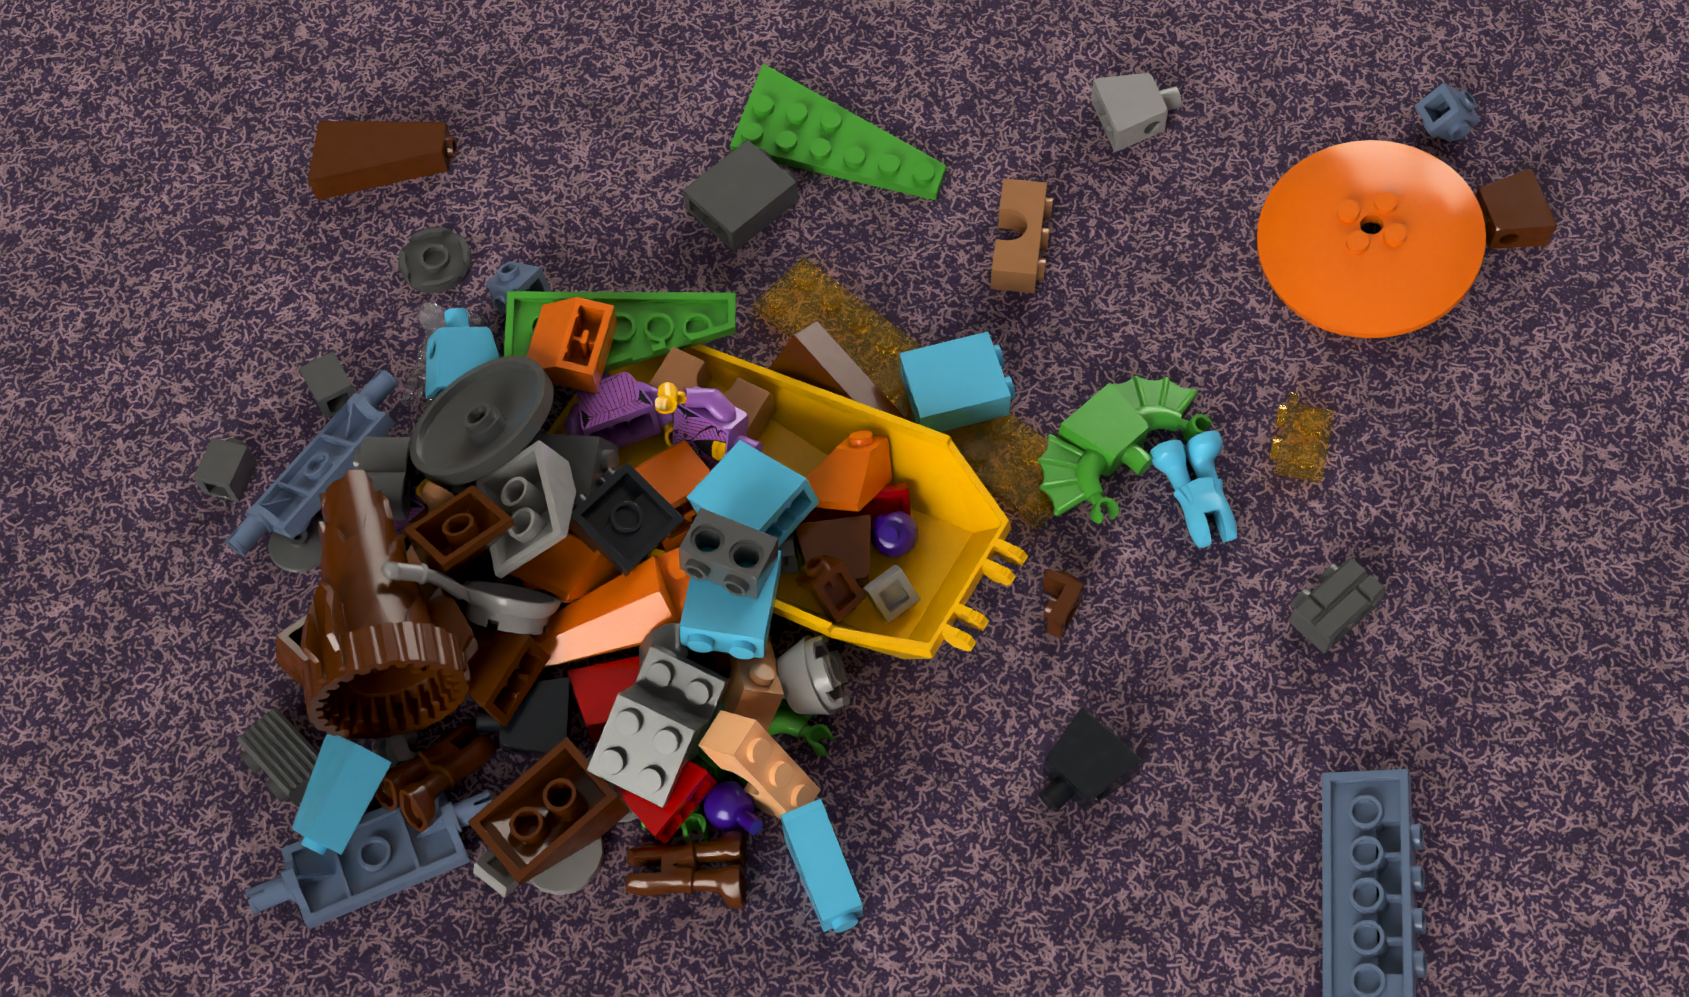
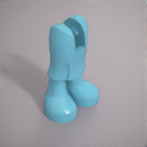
(1203, 495)

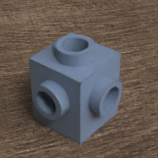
(1448, 113)
(515, 277)

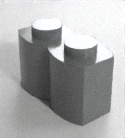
(390, 468)

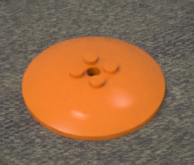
(1365, 281)

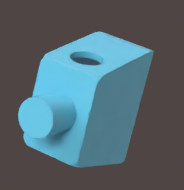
(456, 351)

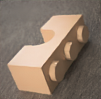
(750, 752)

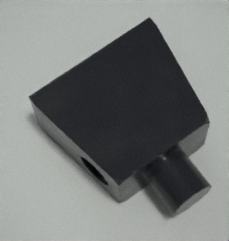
(538, 722)
(1087, 764)

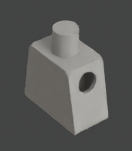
(1132, 107)

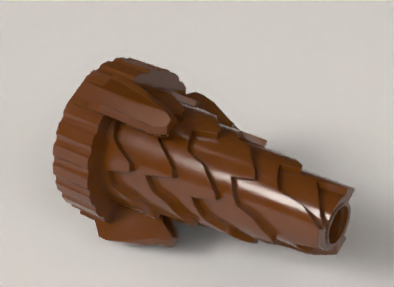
(372, 643)

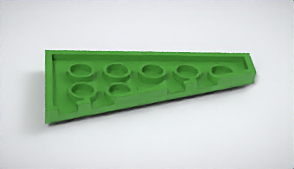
(824, 138)
(645, 321)

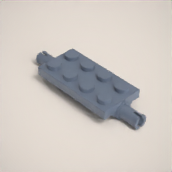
(295, 493)
(376, 863)

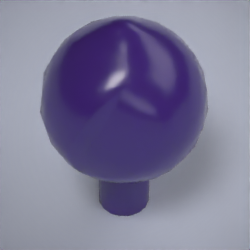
(894, 534)
(731, 808)

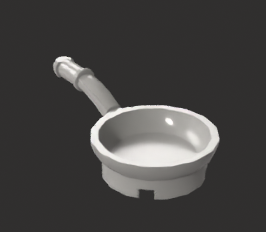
(506, 605)

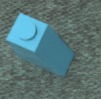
(338, 794)
(822, 866)

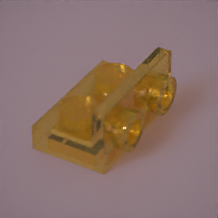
(1303, 440)

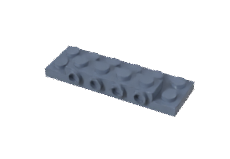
(1371, 885)

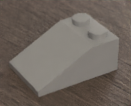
(538, 496)

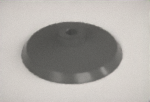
(300, 553)

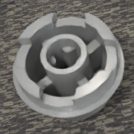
(813, 677)

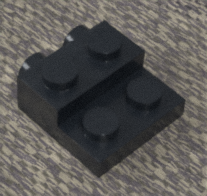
(623, 518)

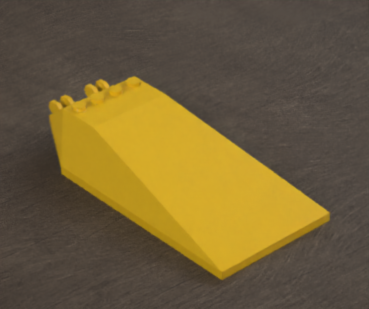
(952, 508)

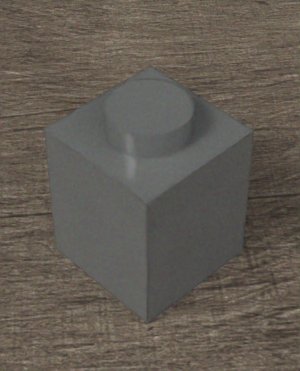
(327, 383)
(225, 469)

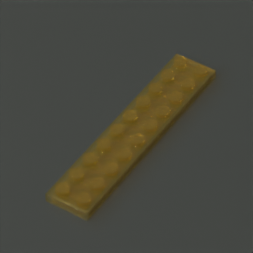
(998, 450)

